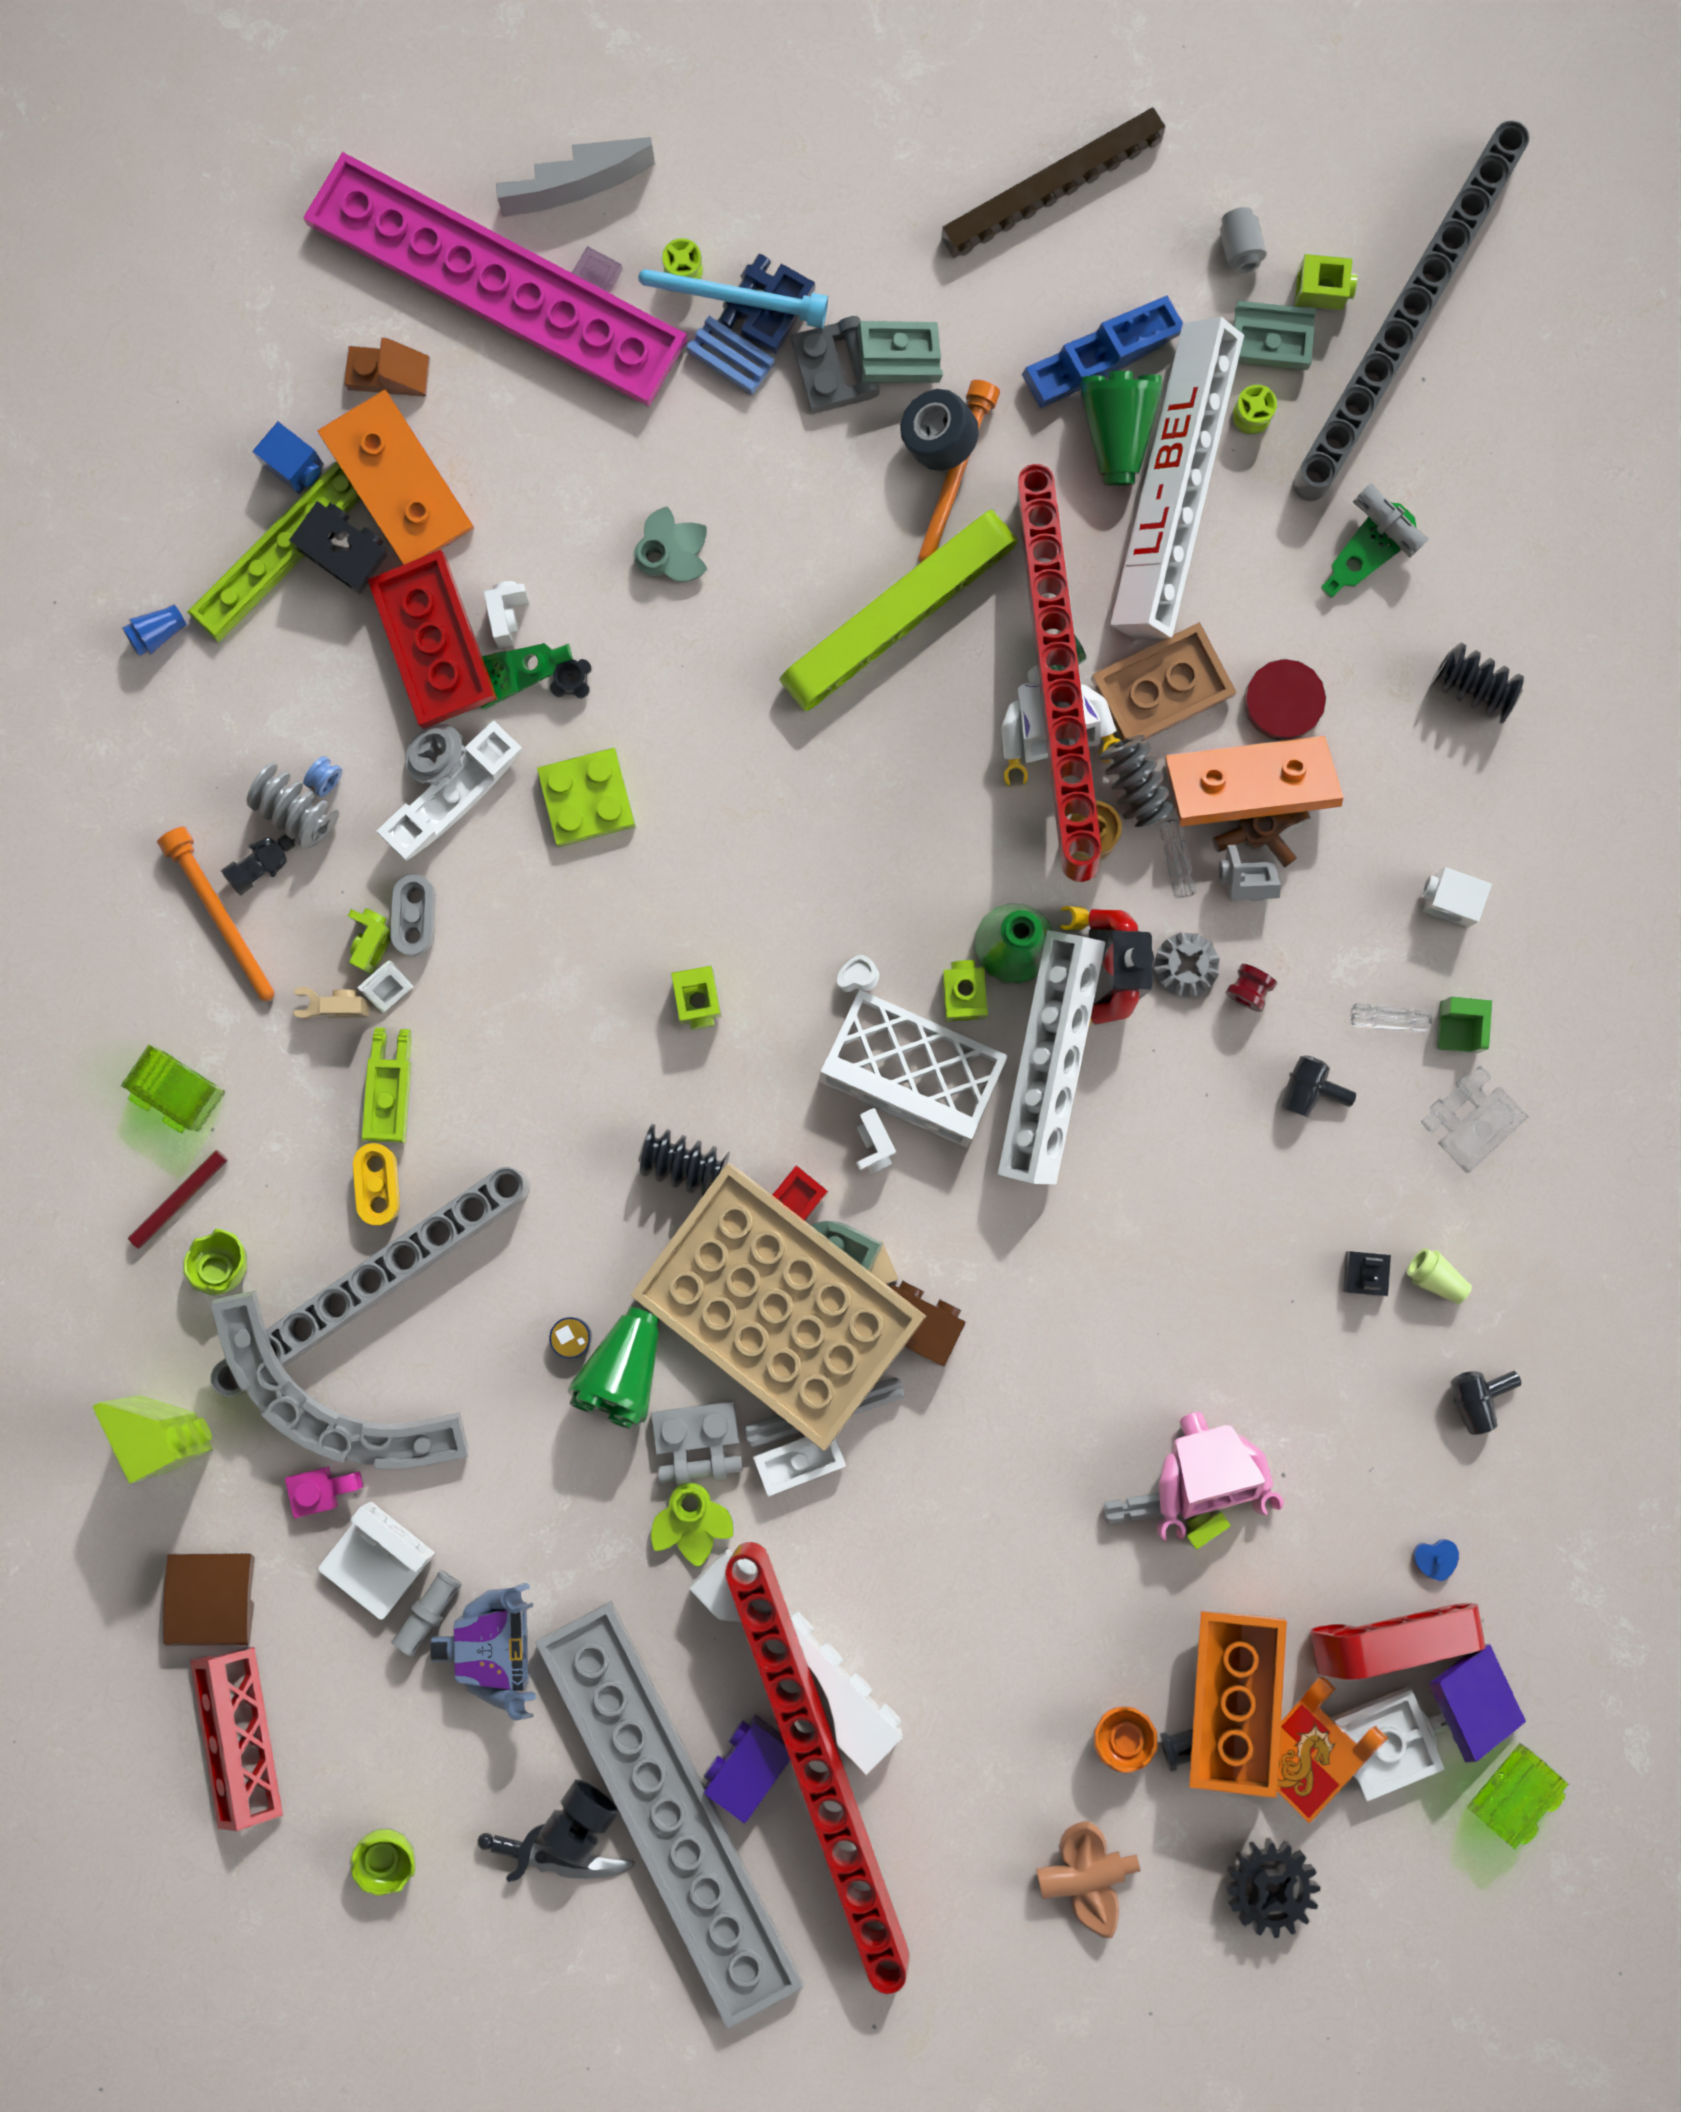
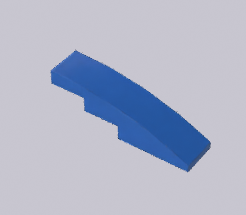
(1105, 350)

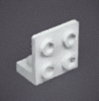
(376, 1560)

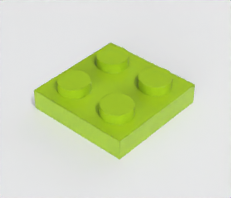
(586, 797)

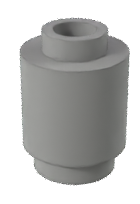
(1242, 240)

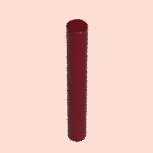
(177, 1199)

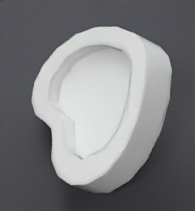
(858, 973)

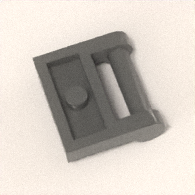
(822, 370)

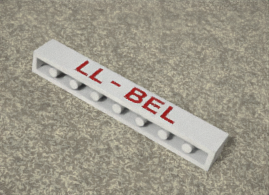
(1177, 479)

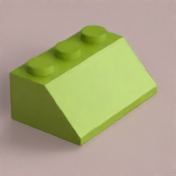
(152, 1435)

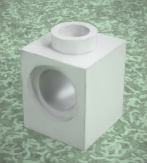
(1455, 897)

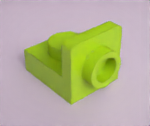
(369, 947)

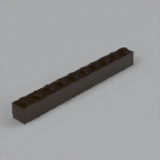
(1053, 182)

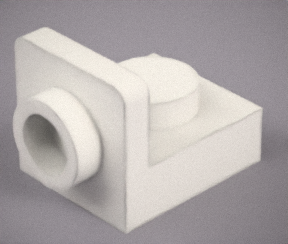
(503, 620)
(875, 1135)

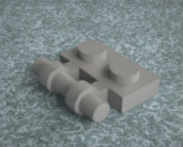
(694, 1429)

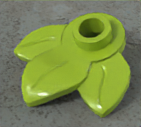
(694, 1529)

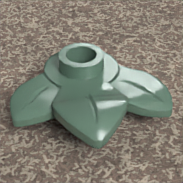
(675, 543)

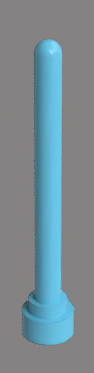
(810, 309)

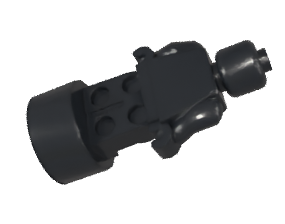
(265, 857)

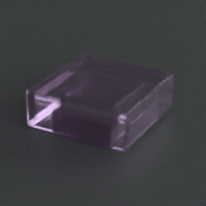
(598, 269)

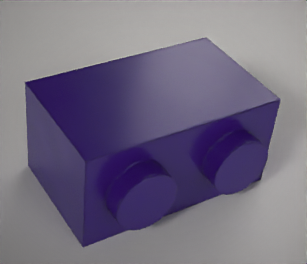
(748, 1768)

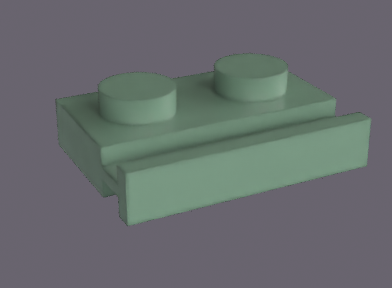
(1275, 334)
(899, 351)

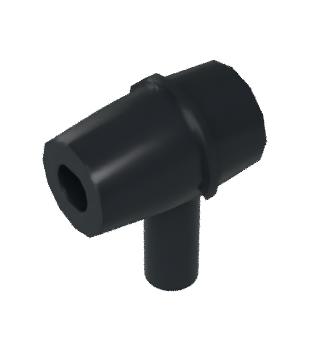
(1308, 1083)
(1475, 1401)

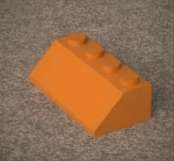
(1238, 1703)

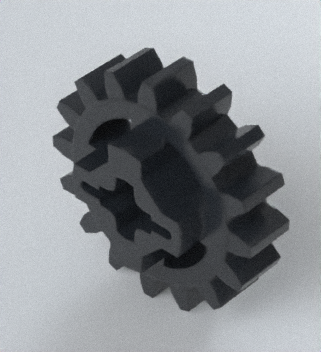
(1264, 1901)

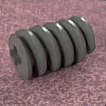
(1138, 780)

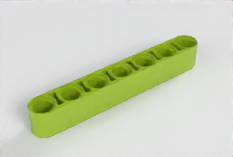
(898, 610)

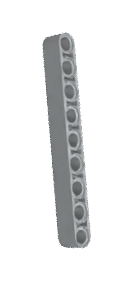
(386, 1264)

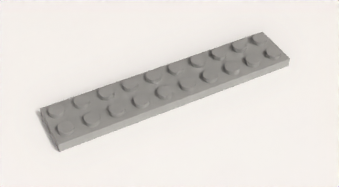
(669, 1814)

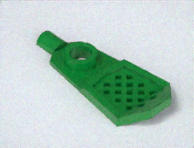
(1365, 552)
(517, 668)

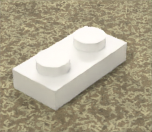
(796, 1464)

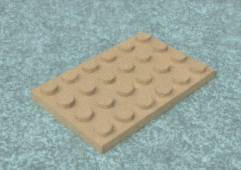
(778, 1306)

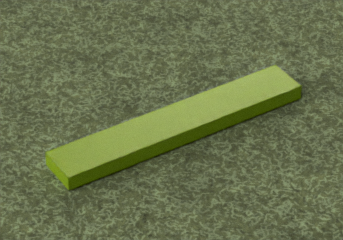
(267, 559)

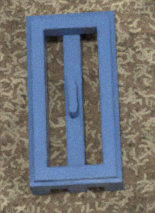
(714, 326)

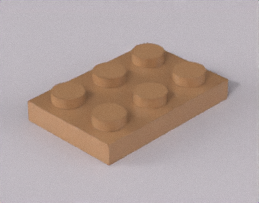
(1164, 684)

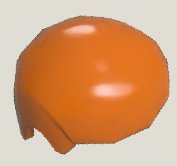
(1125, 1739)

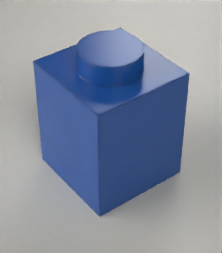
(289, 458)

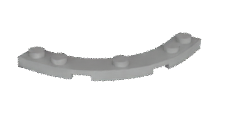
(310, 1422)

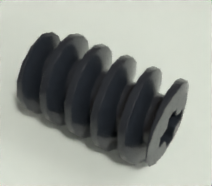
(1479, 681)
(679, 1161)

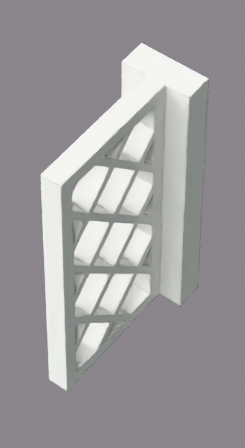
(899, 1100)

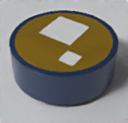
(570, 1337)

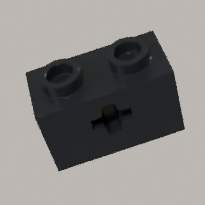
(351, 567)

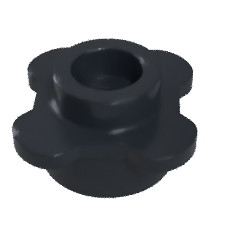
(577, 687)

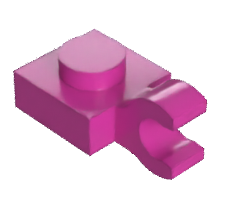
(317, 1490)

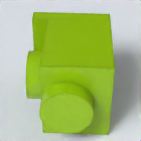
(1326, 271)
(693, 982)
(961, 1007)

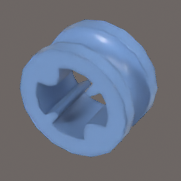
(322, 776)

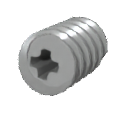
(288, 809)

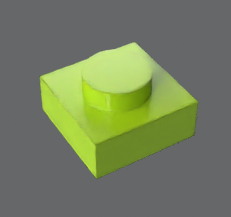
(1205, 1528)

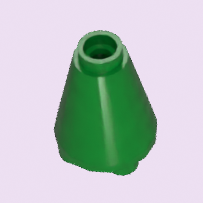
(1120, 421)
(1003, 953)
(620, 1371)

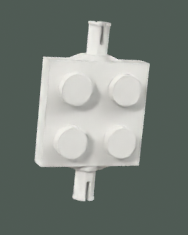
(1410, 1747)

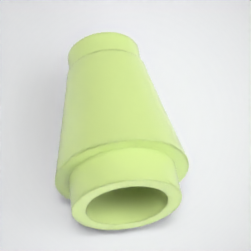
(1438, 1276)

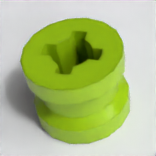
(683, 253)
(1258, 400)

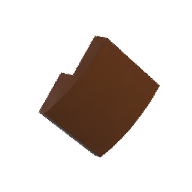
(208, 1599)

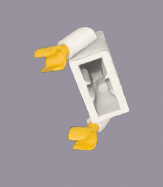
(1025, 731)

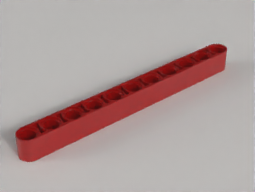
(1058, 685)
(819, 1787)

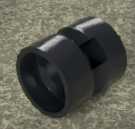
(581, 1806)

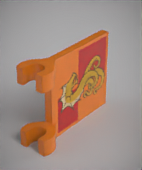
(1318, 1754)

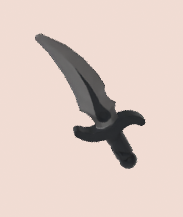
(548, 1859)

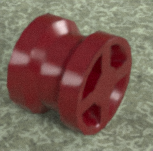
(1251, 987)

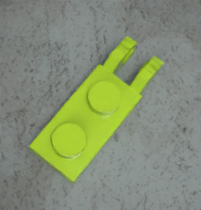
(387, 1090)

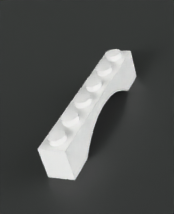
(860, 1724)

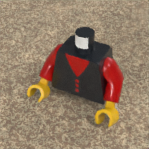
(1125, 964)

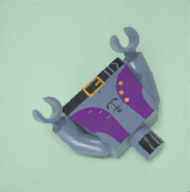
(491, 1649)

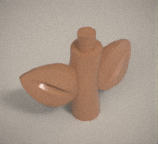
(1088, 1877)

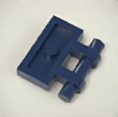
(766, 326)

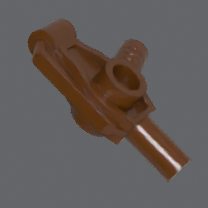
(1261, 832)

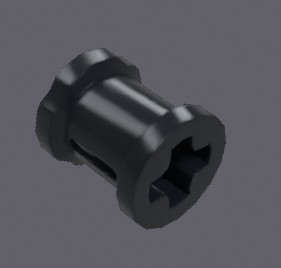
(1177, 1748)

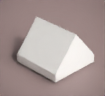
(385, 986)

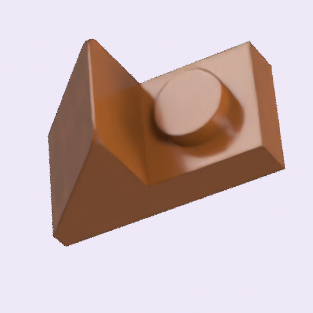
(389, 368)

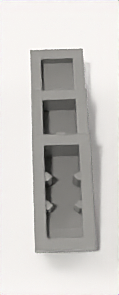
(591, 171)

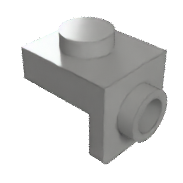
(1248, 880)

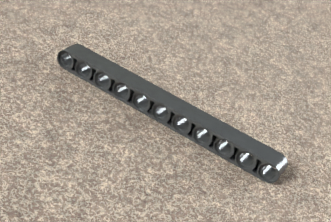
(1422, 296)

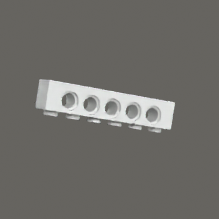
(1051, 1058)

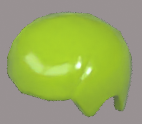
(215, 1263)
(382, 1862)

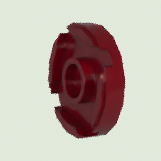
(1285, 699)

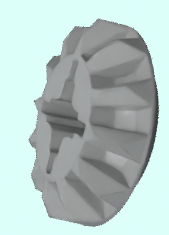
(426, 745)
(1186, 983)

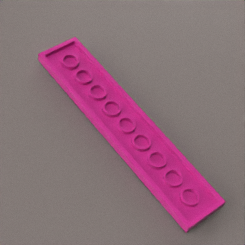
(495, 279)

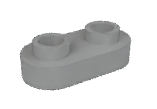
(413, 916)

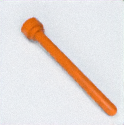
(981, 398)
(178, 846)

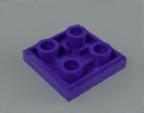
(1477, 1703)

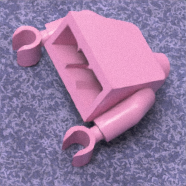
(1211, 1473)

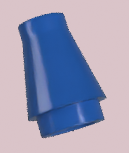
(153, 629)

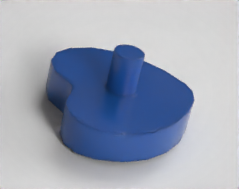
(1436, 1560)

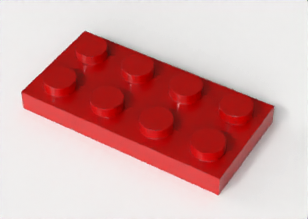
(432, 639)

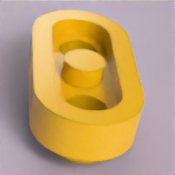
(373, 1185)

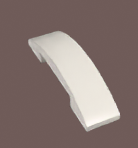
(443, 805)

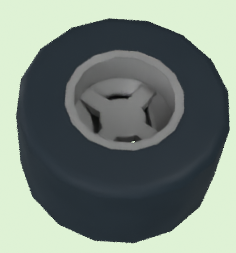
(939, 429)

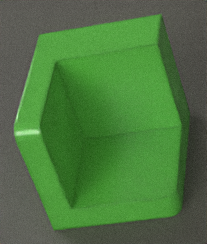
(1464, 1024)

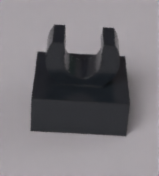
(1367, 1273)

